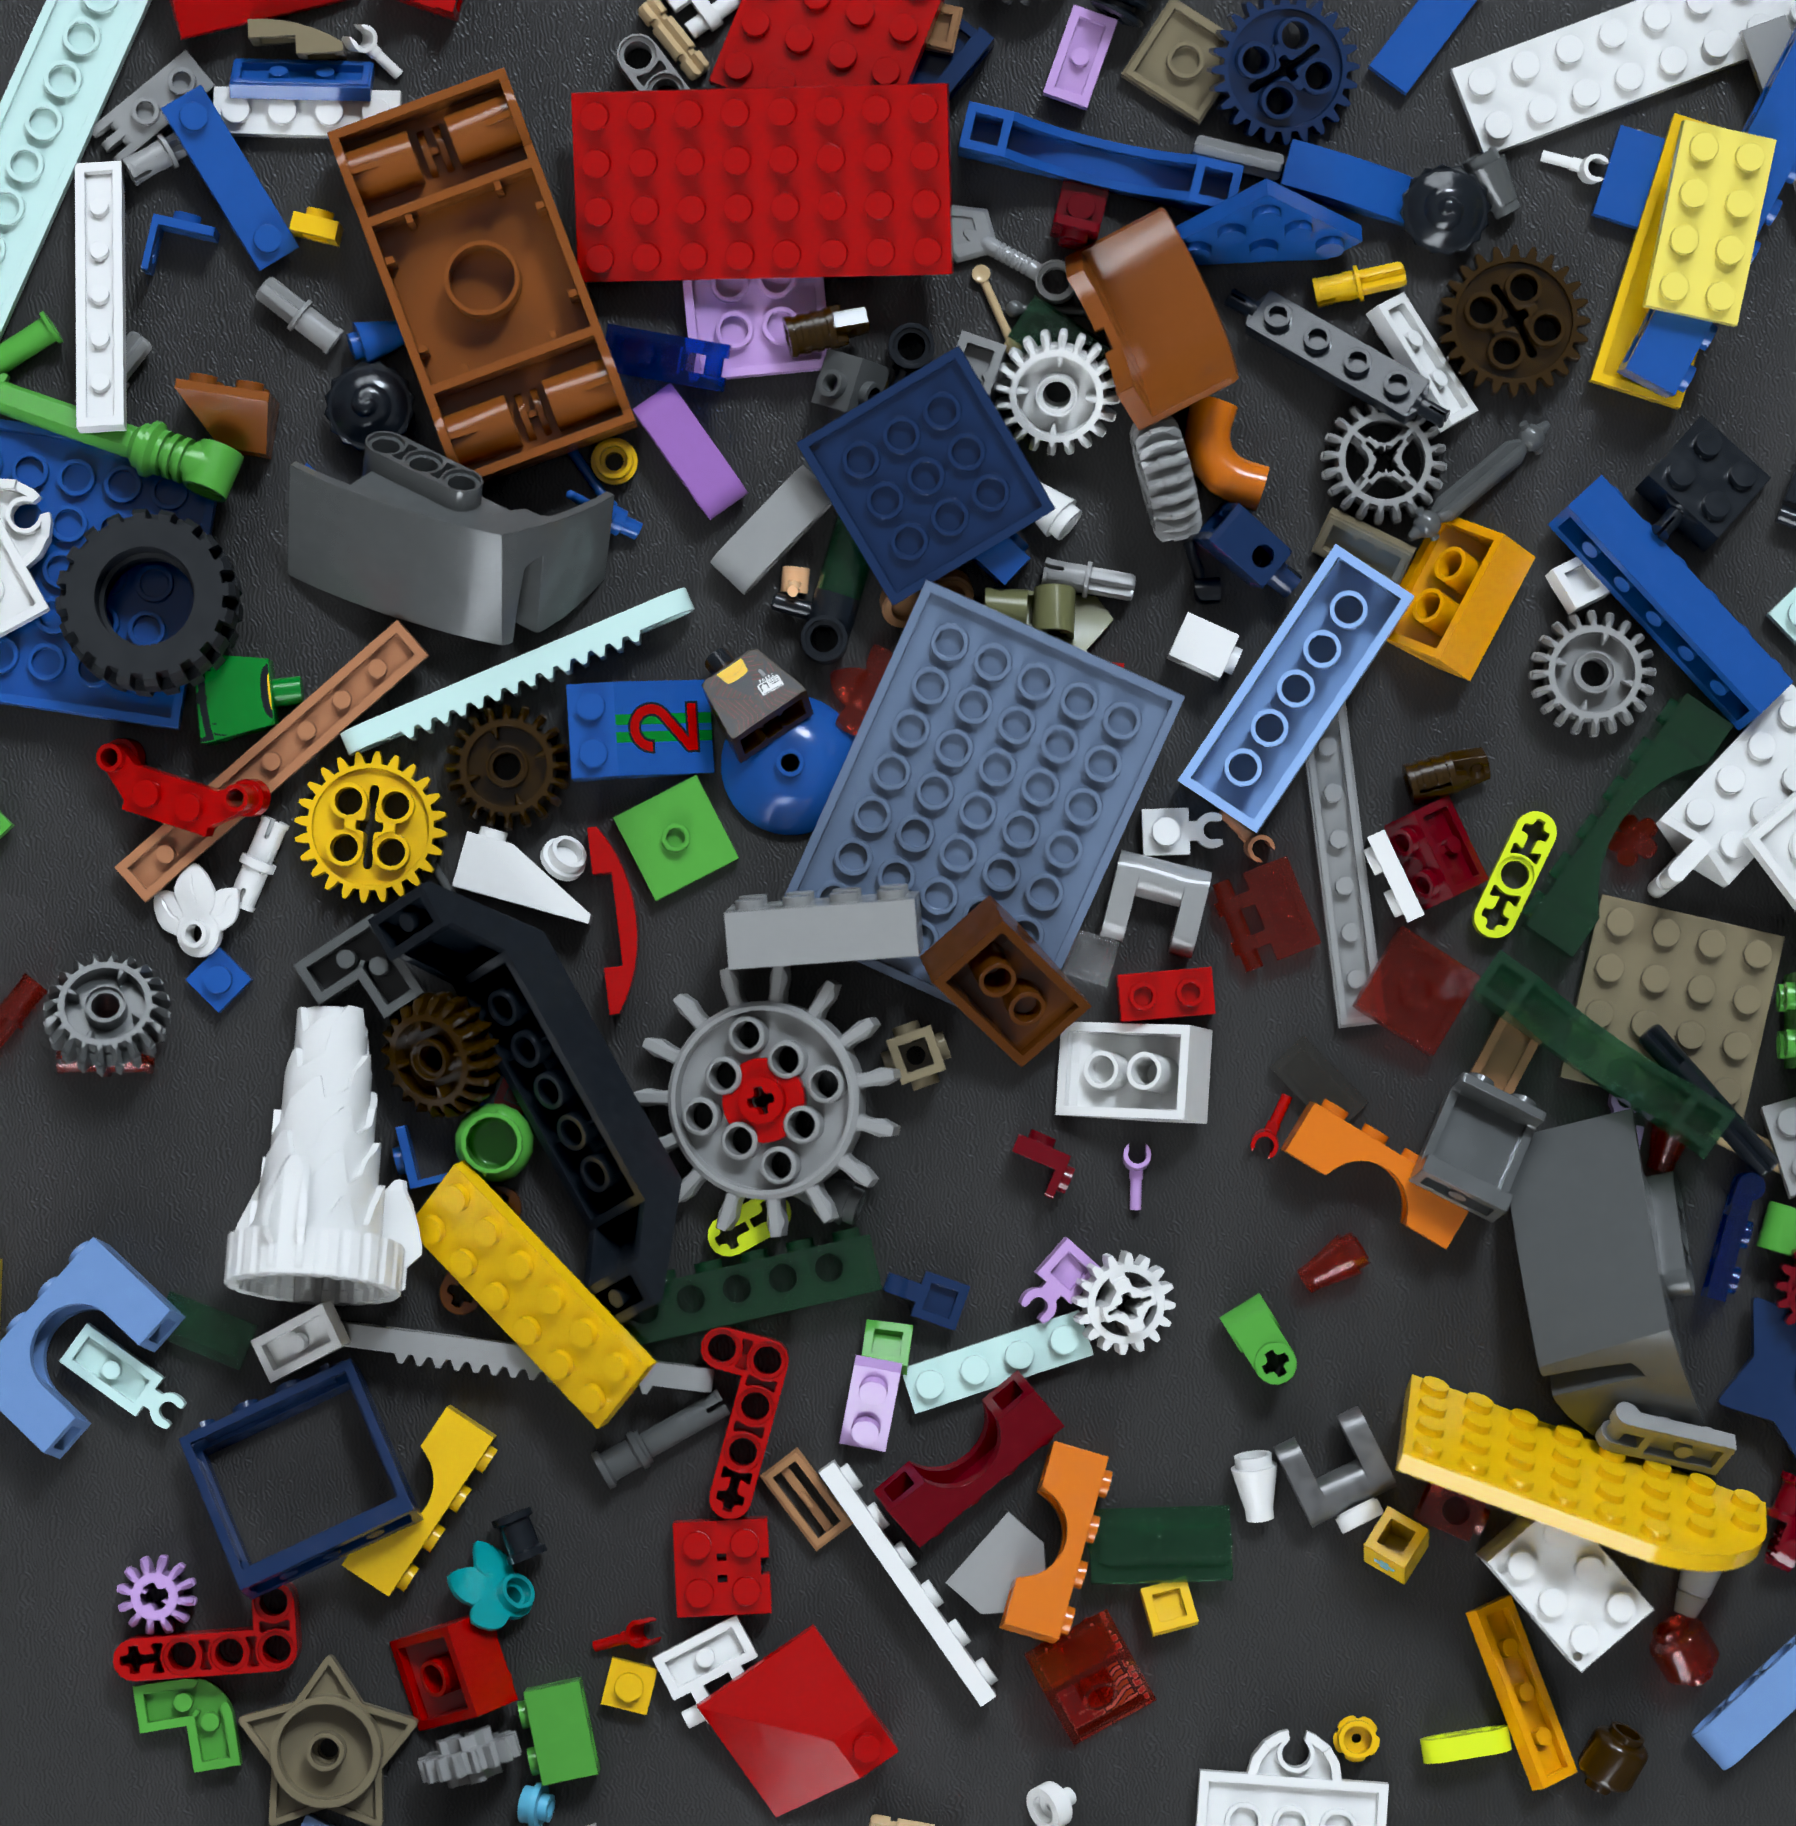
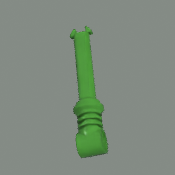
(202, 466)

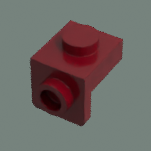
(1041, 1149)

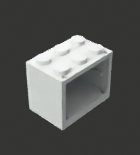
(1565, 1587)

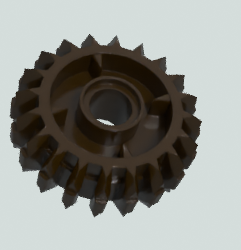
(494, 741)
(441, 1054)

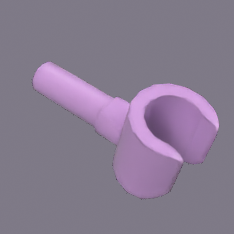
(1136, 1176)

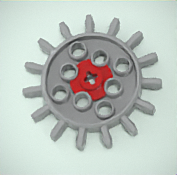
(772, 1126)

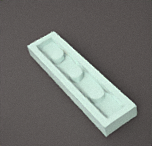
(994, 1360)

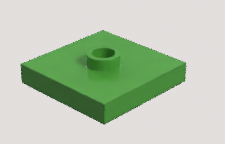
(676, 838)

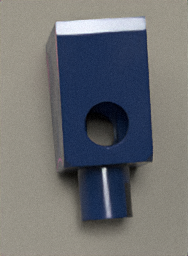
(1232, 537)

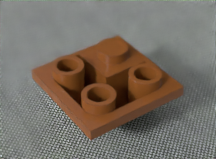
(236, 415)

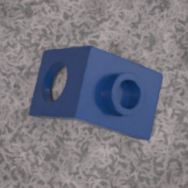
(181, 224)
(406, 1160)

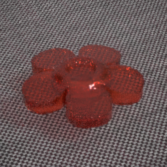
(1634, 840)

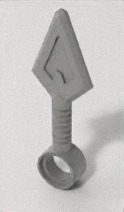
(976, 238)

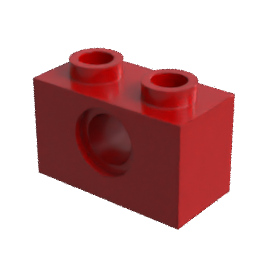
(1165, 994)

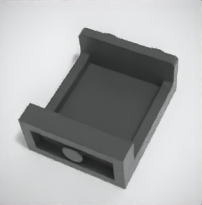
(1477, 1145)

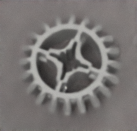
(1398, 477)

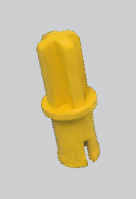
(1358, 283)

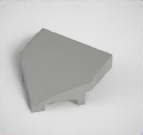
(996, 1562)

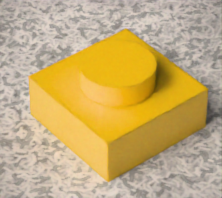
(316, 226)
(1168, 1607)
(629, 1685)

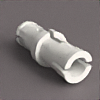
(259, 861)

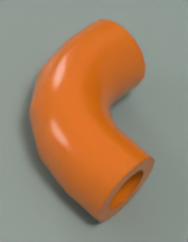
(1215, 460)

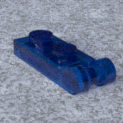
(666, 357)
(1733, 1233)

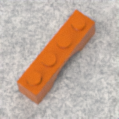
(1327, 1141)
(1071, 1485)

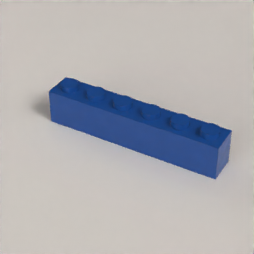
(1670, 603)

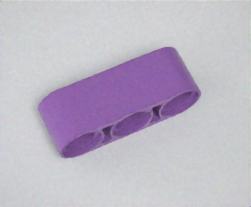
(690, 451)

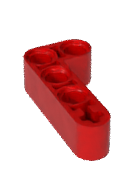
(740, 1424)
(207, 1646)

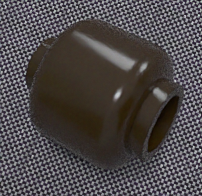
(1613, 1758)

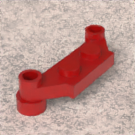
(175, 798)

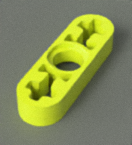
(1539, 848)

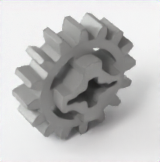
(469, 1756)

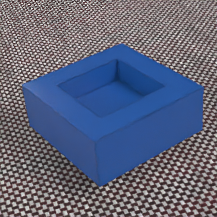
(219, 979)

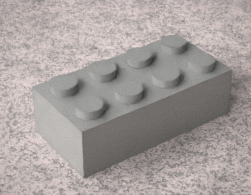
(823, 929)

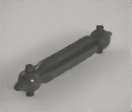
(1479, 480)

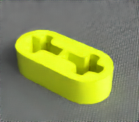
(748, 1239)
(1465, 1744)

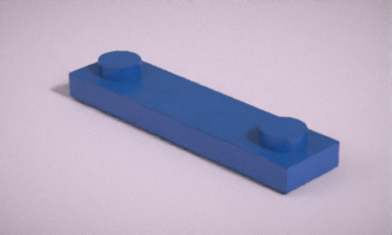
(229, 178)

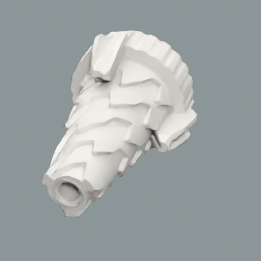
(319, 1215)

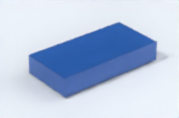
(1628, 177)

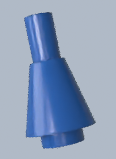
(374, 340)

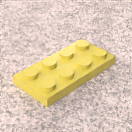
(1709, 223)

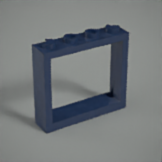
(325, 1547)

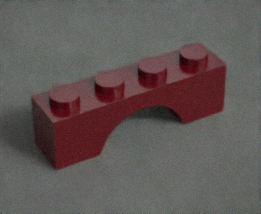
(931, 1497)

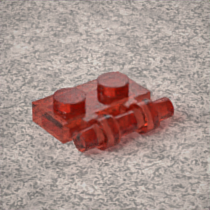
(1279, 907)

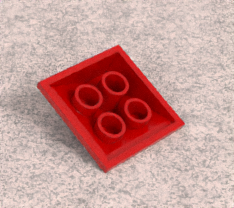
(798, 1724)

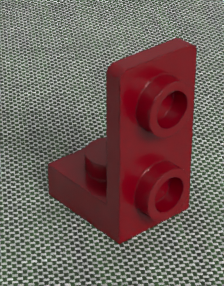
(1078, 215)

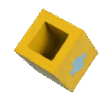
(1396, 1545)

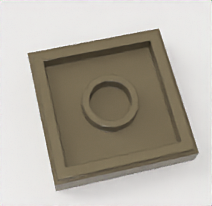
(1175, 62)

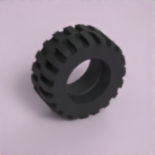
(111, 554)

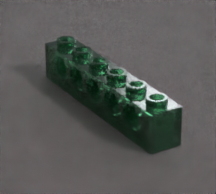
(858, 1277)

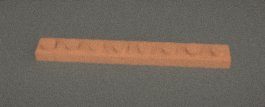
(283, 751)

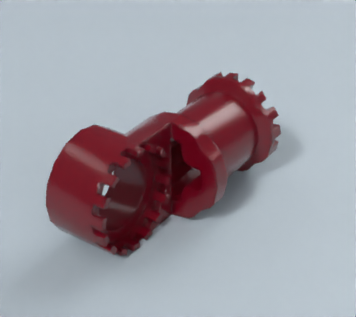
(1784, 1509)

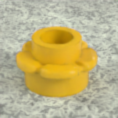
(1366, 1746)

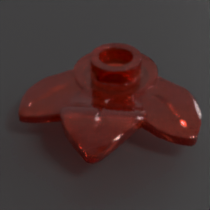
(857, 688)

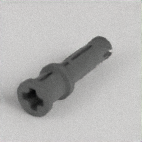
(639, 1449)

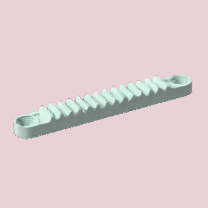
(518, 671)

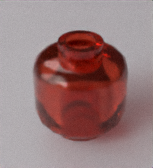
(1684, 1650)

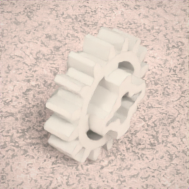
(1141, 1298)

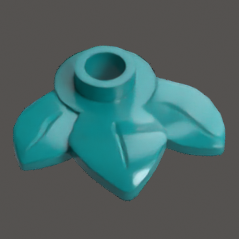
(488, 1588)

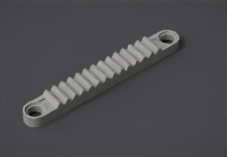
(499, 1354)

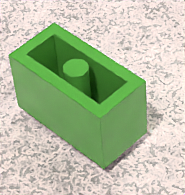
(560, 1731)

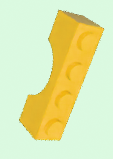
(454, 1450)

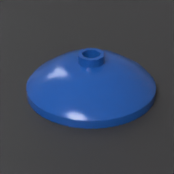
(783, 799)

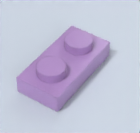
(1080, 57)
(870, 1403)

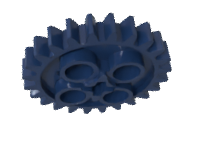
(1302, 104)

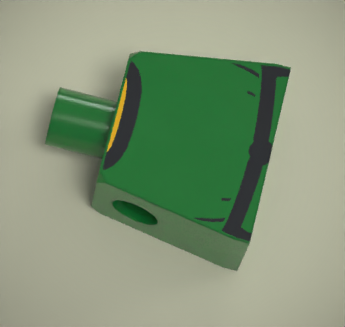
(243, 699)

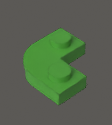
(199, 1707)

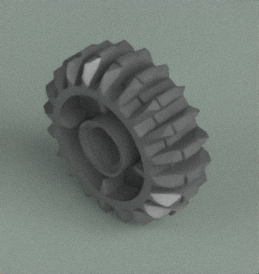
(114, 1040)

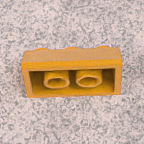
(1460, 595)

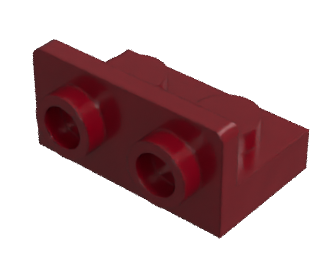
(1435, 853)

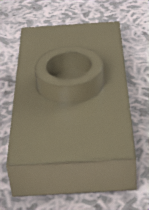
(1366, 543)

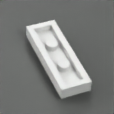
(1415, 348)

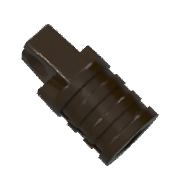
(824, 329)
(1445, 774)

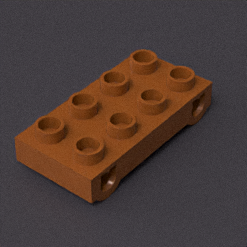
(482, 278)

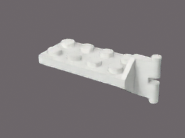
(1731, 799)

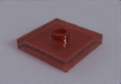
(1416, 991)

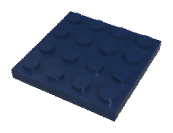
(926, 475)

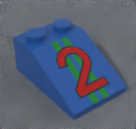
(639, 729)

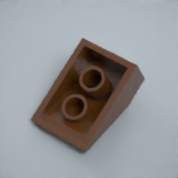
(1004, 981)

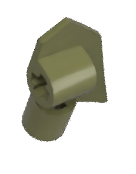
(1054, 611)

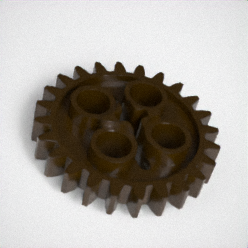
(1550, 301)

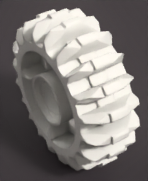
(1056, 420)

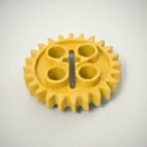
(328, 824)

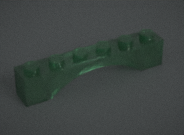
(1570, 904)
(1620, 1070)

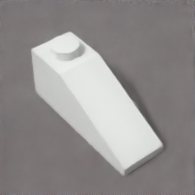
(505, 873)

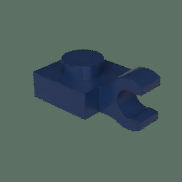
(935, 1298)

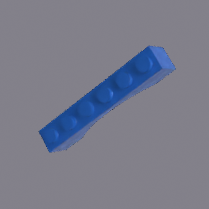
(1061, 154)

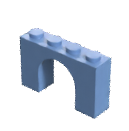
(91, 1282)

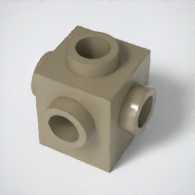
(935, 1052)

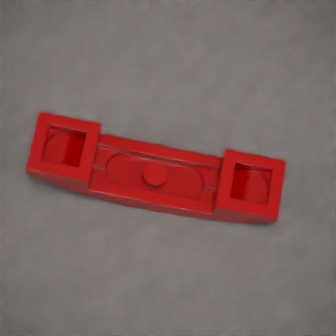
(619, 978)

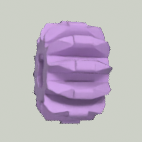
(152, 1609)

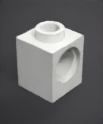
(1205, 647)

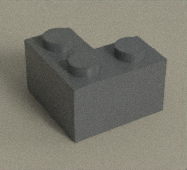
(358, 958)

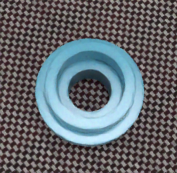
(535, 1805)

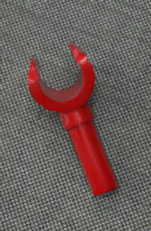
(1273, 1125)
(632, 1635)

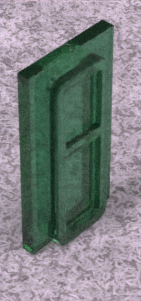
(1162, 1545)

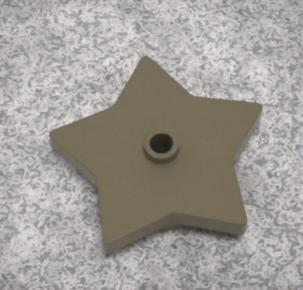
(300, 1772)

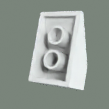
(1134, 1072)

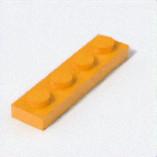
(1521, 1692)

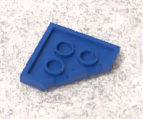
(1268, 226)

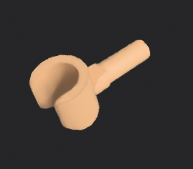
(795, 580)

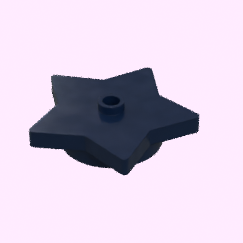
(1768, 1378)

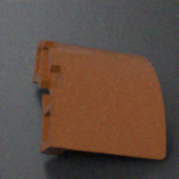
(1155, 316)

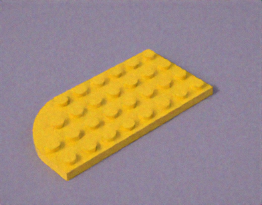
(1574, 1482)

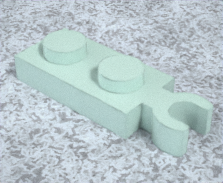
(119, 1374)

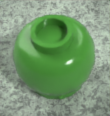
(494, 1141)

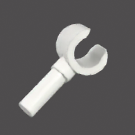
(370, 47)
(1576, 164)

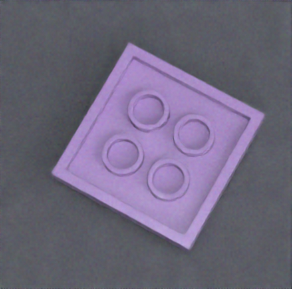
(750, 320)

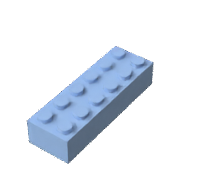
(1296, 688)

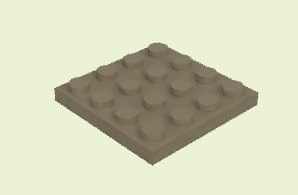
(1689, 975)

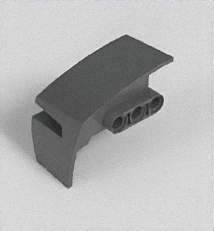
(436, 552)
(1602, 1270)

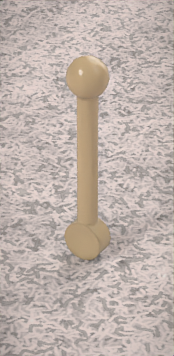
(981, 276)

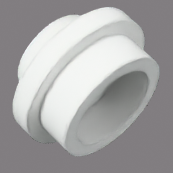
(564, 858)

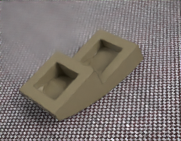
(309, 41)

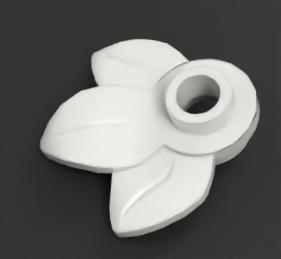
(197, 904)

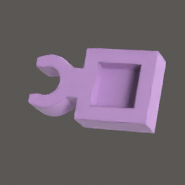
(1059, 1276)

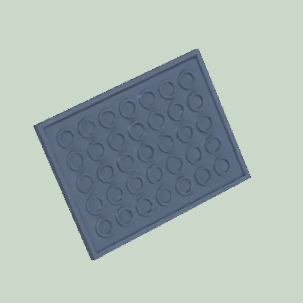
(988, 773)

